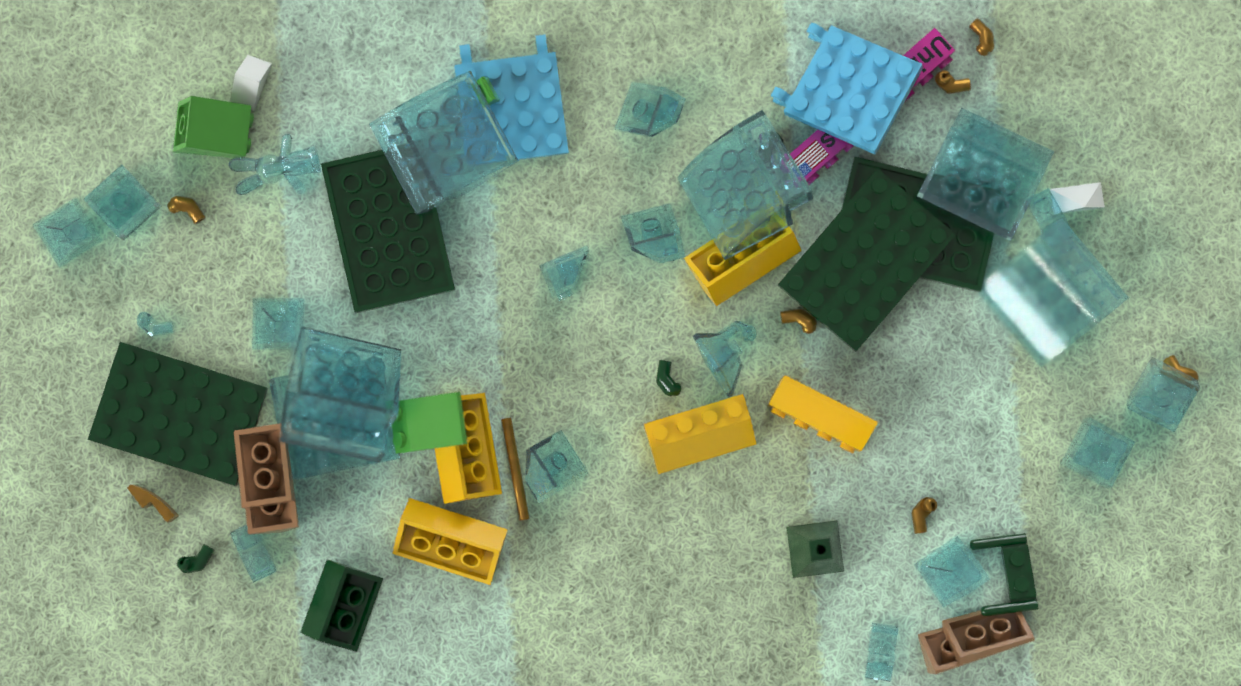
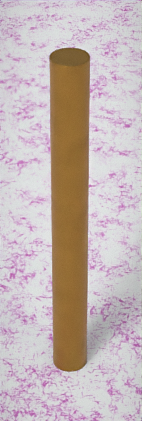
(515, 469)

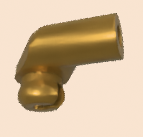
(985, 37)
(800, 316)

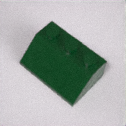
(341, 605)

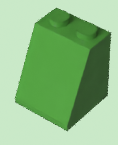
(212, 127)

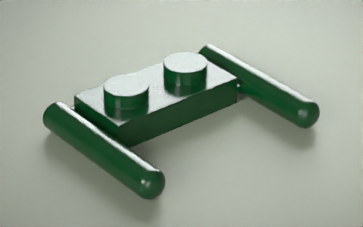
(1017, 573)

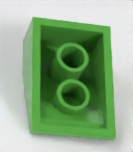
(429, 423)

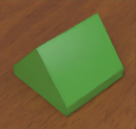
(488, 90)

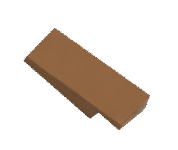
(265, 480)
(971, 639)

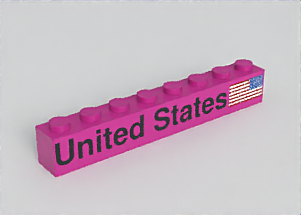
(822, 148)

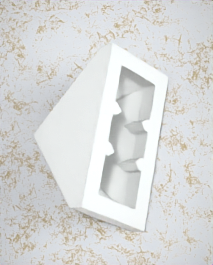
(1079, 197)

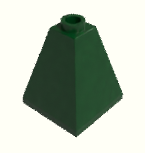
(803, 544)

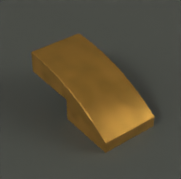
(147, 498)

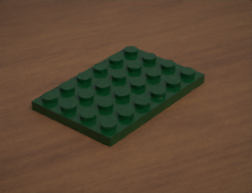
(383, 243)
(966, 255)
(866, 260)
(175, 412)

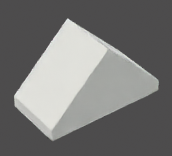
(250, 81)

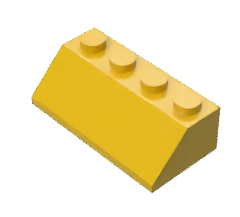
(727, 277)
(821, 413)
(700, 434)
(470, 468)
(449, 541)

